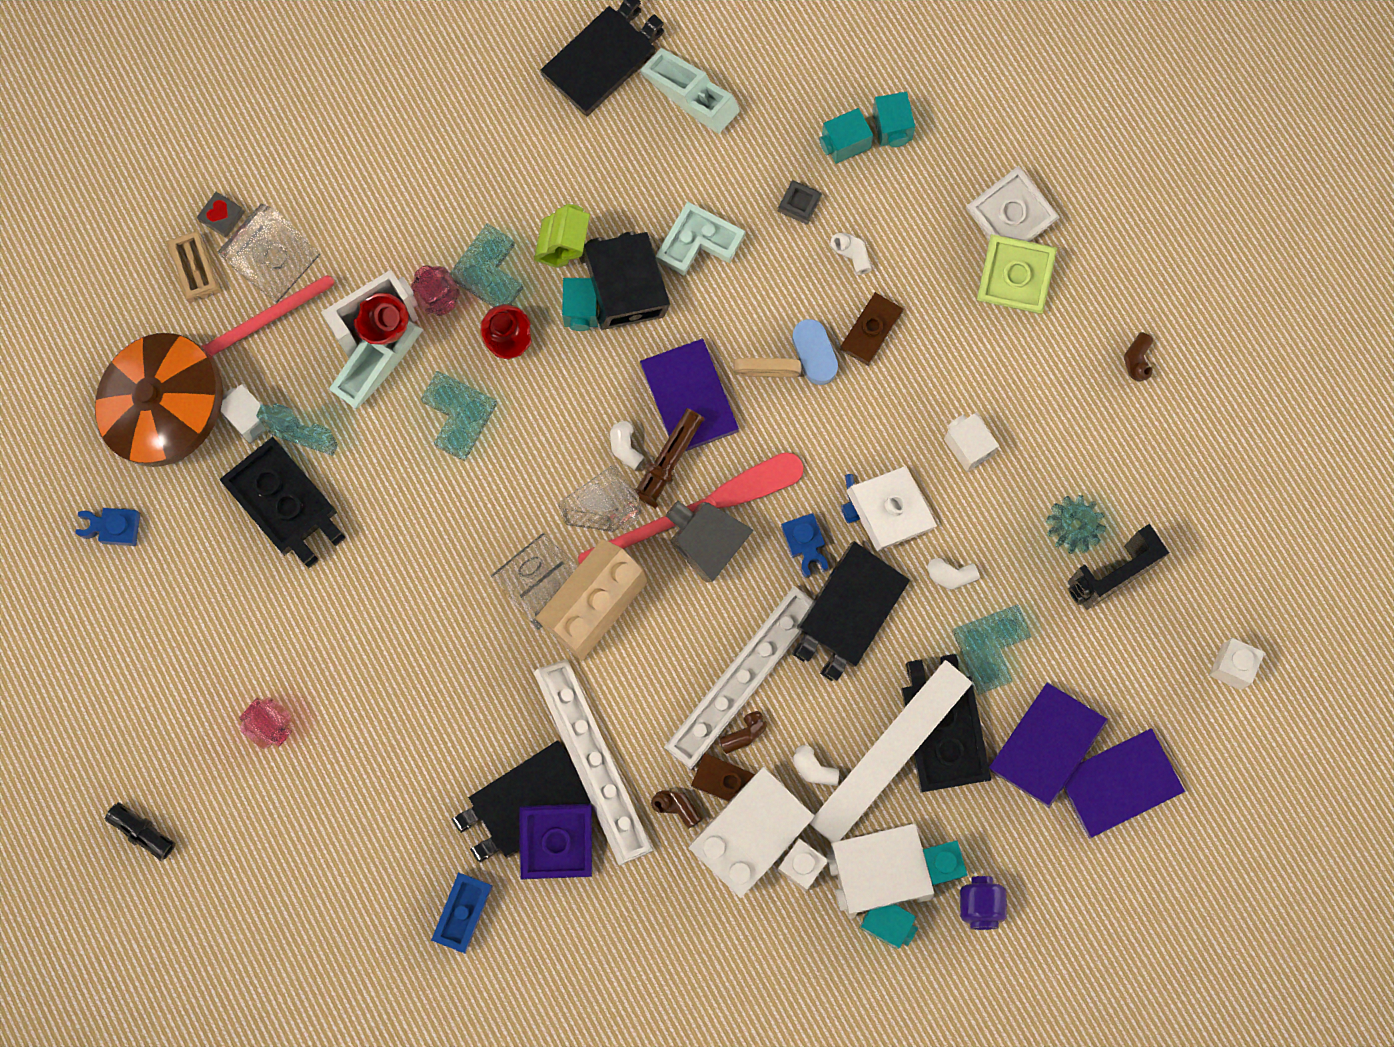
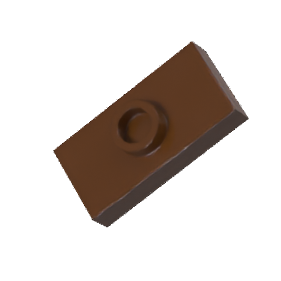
(871, 329)
(720, 778)

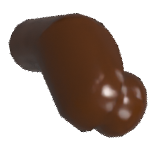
(1135, 360)
(745, 736)
(676, 803)

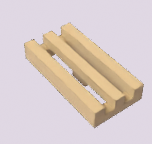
(202, 290)

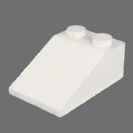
(751, 832)

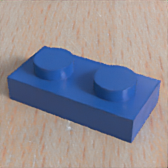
(461, 913)

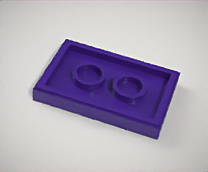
(689, 380)
(1048, 745)
(1122, 783)

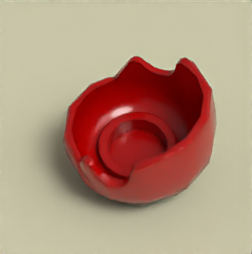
(382, 319)
(506, 331)

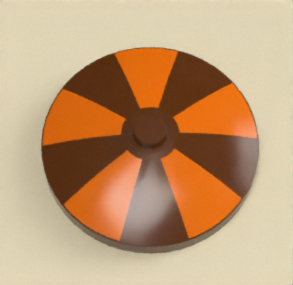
(158, 399)

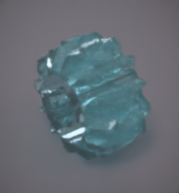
(1085, 533)

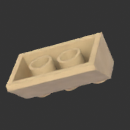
(593, 598)

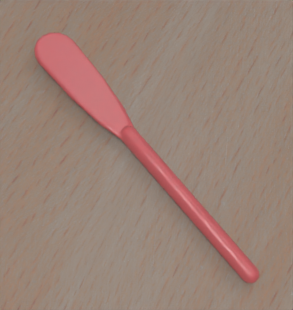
(269, 315)
(749, 485)

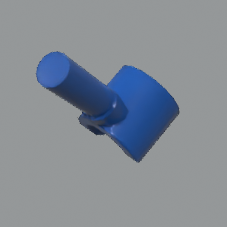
(848, 509)

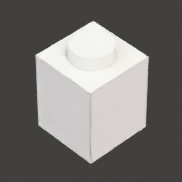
(241, 410)
(970, 441)
(1236, 664)
(802, 865)

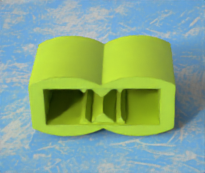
(562, 236)

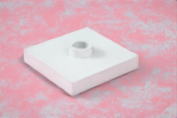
(1013, 208)
(891, 508)

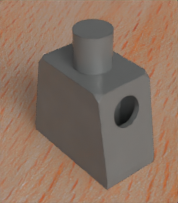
(707, 537)

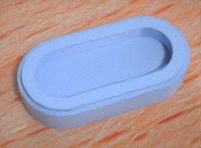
(815, 352)

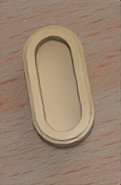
(767, 367)

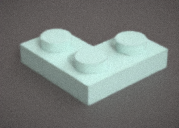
(695, 231)

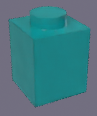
(893, 119)
(846, 136)
(579, 304)
(945, 863)
(890, 925)

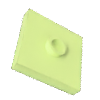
(1016, 274)

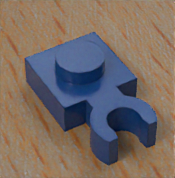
(114, 526)
(804, 539)

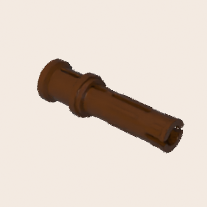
(659, 473)

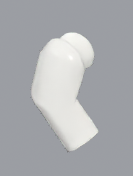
(854, 249)
(621, 445)
(949, 576)
(811, 769)

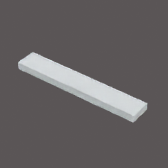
(739, 680)
(890, 752)
(593, 762)

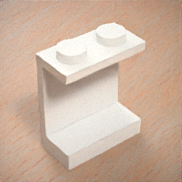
(342, 314)
(880, 870)

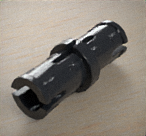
(140, 831)

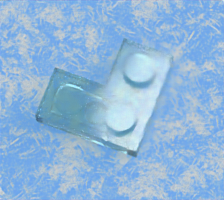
(479, 271)
(466, 410)
(284, 425)
(981, 646)

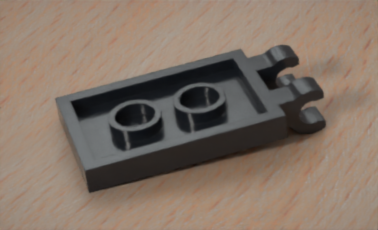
(603, 56)
(282, 500)
(849, 609)
(955, 748)
(540, 780)

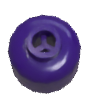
(983, 903)

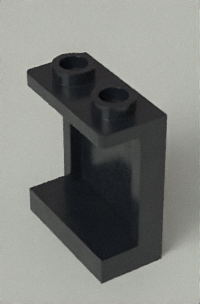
(625, 279)
(1146, 553)

